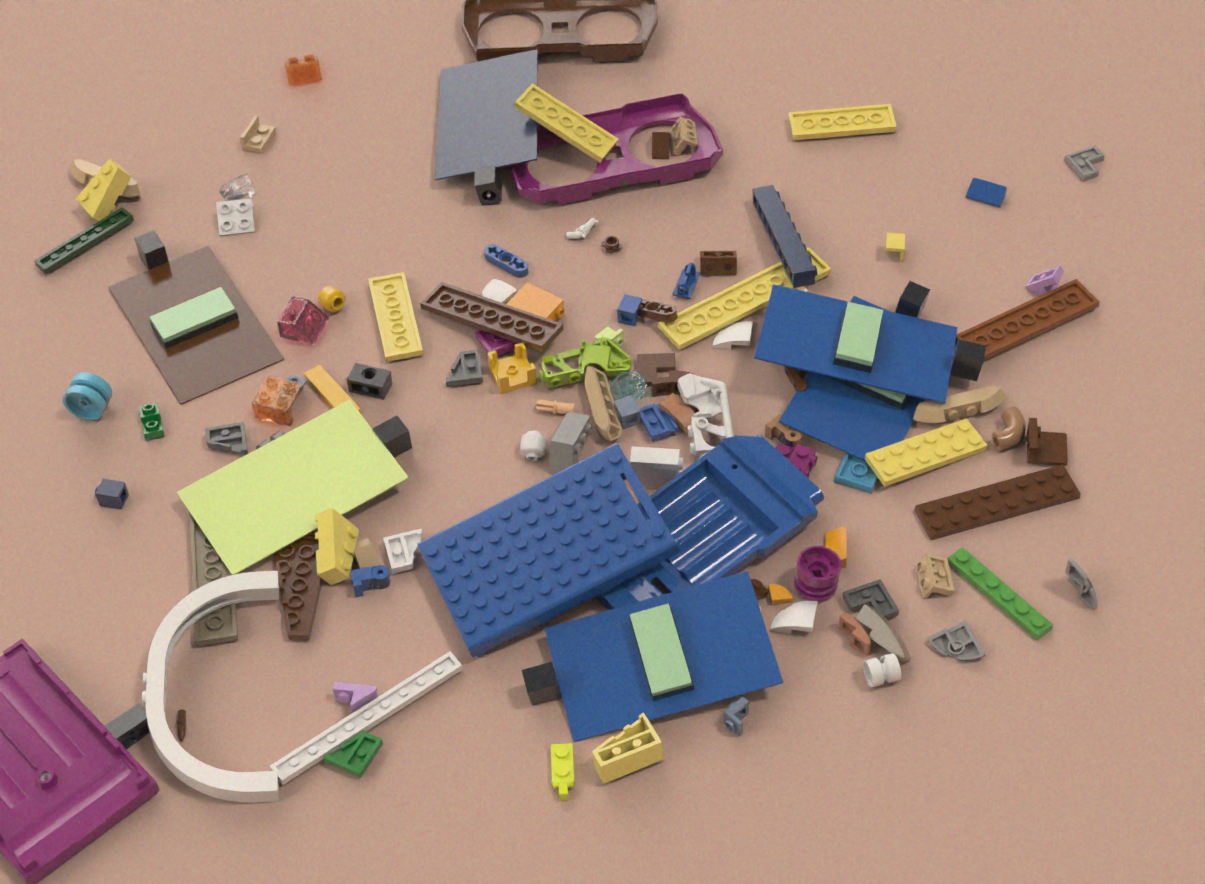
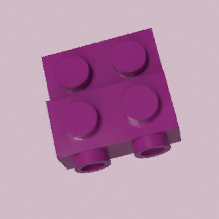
(800, 457)

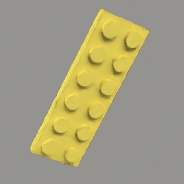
(566, 122)
(842, 122)
(395, 317)
(925, 452)

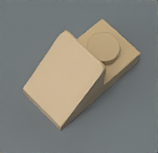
(365, 554)

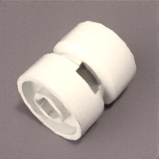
(882, 670)

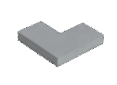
(1082, 162)

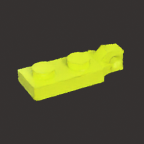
(562, 768)

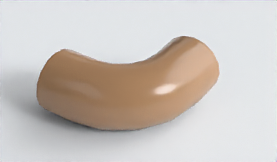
(1013, 432)

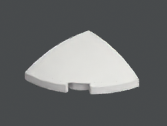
(499, 291)
(735, 334)
(798, 617)

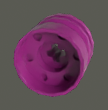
(817, 573)

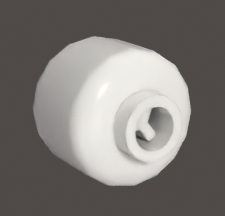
(533, 445)

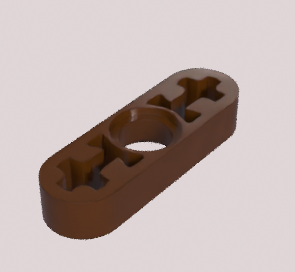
(657, 311)

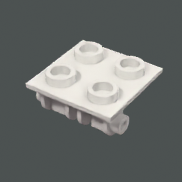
(235, 217)

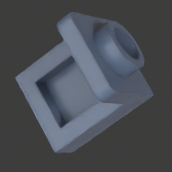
(734, 715)

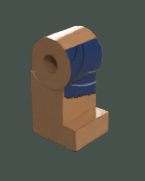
(782, 432)

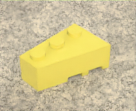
(628, 751)

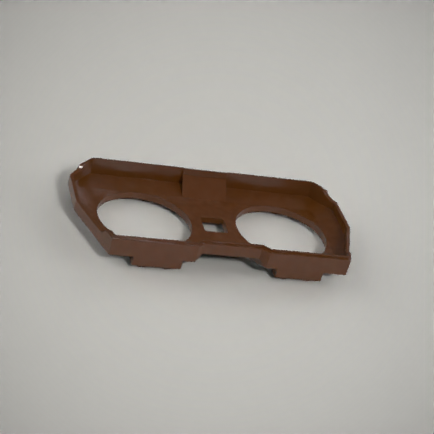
(558, 13)

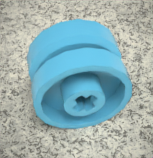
(87, 396)

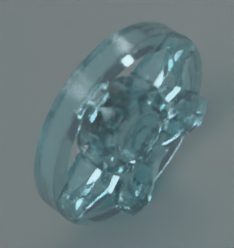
(628, 386)

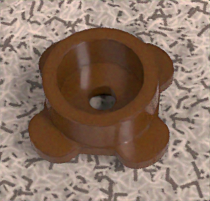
(611, 244)

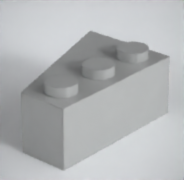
(568, 441)

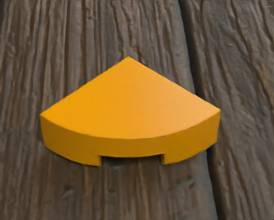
(779, 594)

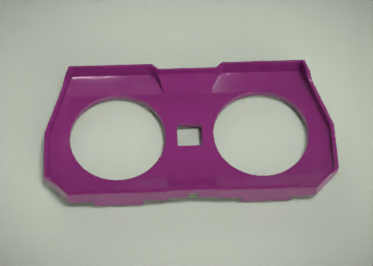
(627, 170)

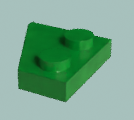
(355, 754)

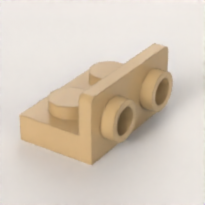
(683, 134)
(256, 136)
(934, 575)

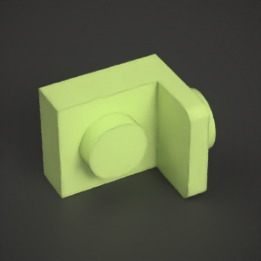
(616, 337)

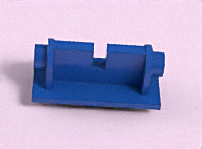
(686, 282)

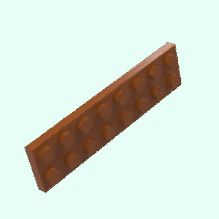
(1031, 318)

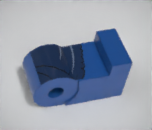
(369, 578)

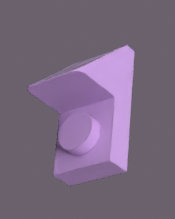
(1045, 281)
(357, 694)

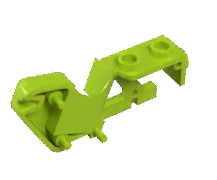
(602, 352)

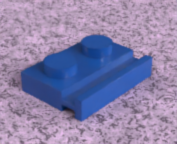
(657, 422)

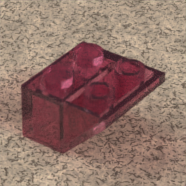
(301, 321)

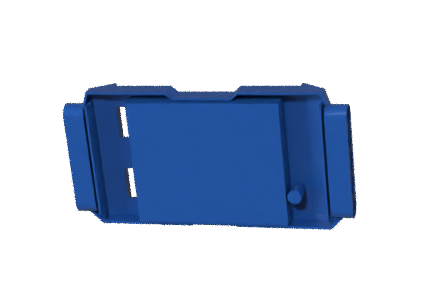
(724, 515)

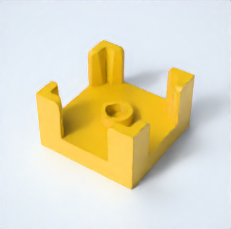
(513, 371)

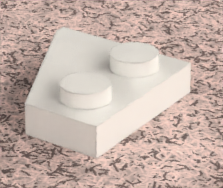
(402, 550)

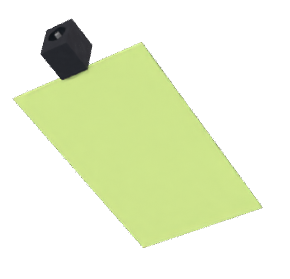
(278, 488)

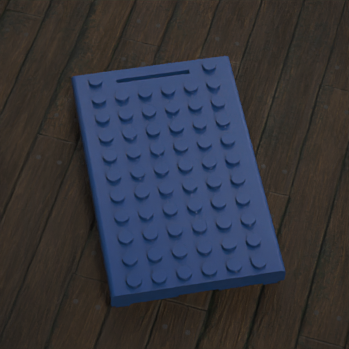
(546, 550)

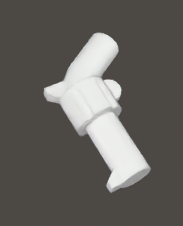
(583, 230)

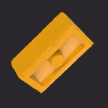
(837, 541)

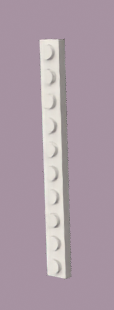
(366, 717)

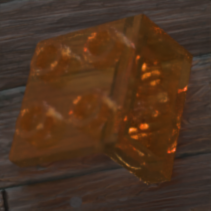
(303, 69)

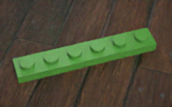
(1000, 593)

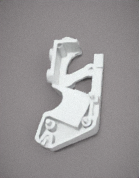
(710, 399)

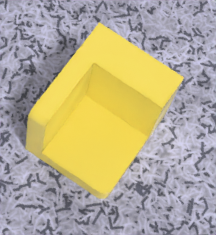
(896, 242)

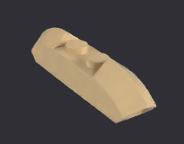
(85, 172)
(602, 404)
(960, 405)

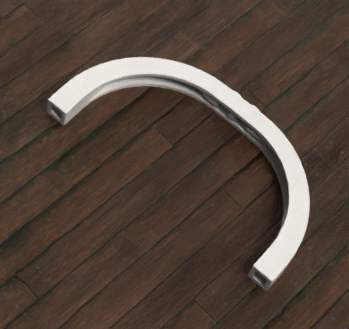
(215, 782)

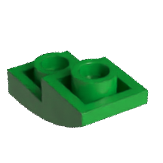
(151, 421)

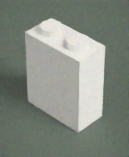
(655, 465)

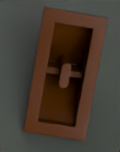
(660, 145)

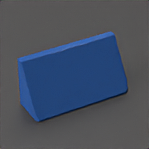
(986, 192)

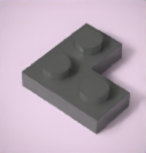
(874, 595)

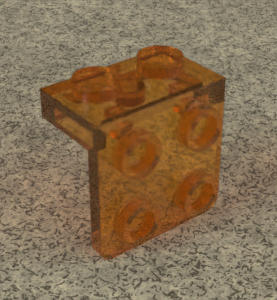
(275, 400)

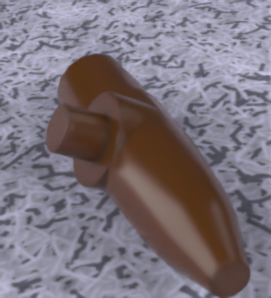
(181, 724)

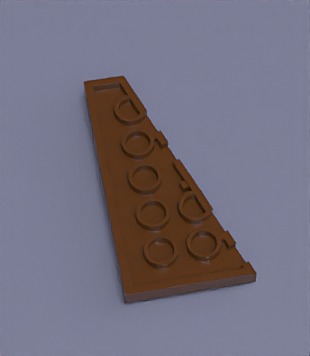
(299, 585)

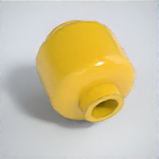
(331, 299)

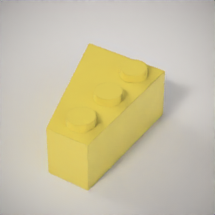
(103, 190)
(336, 546)

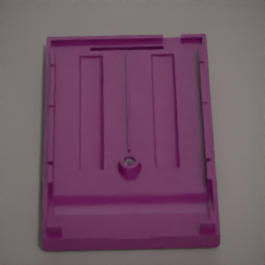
(58, 769)

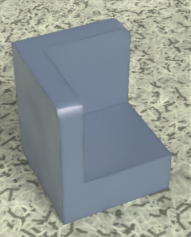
(628, 412)

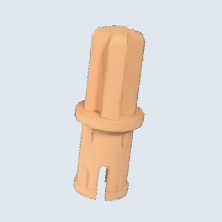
(555, 407)

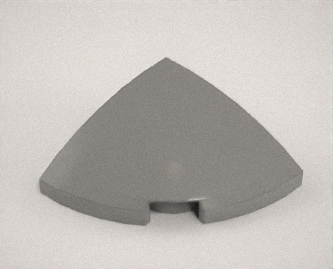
(1081, 581)
(957, 643)

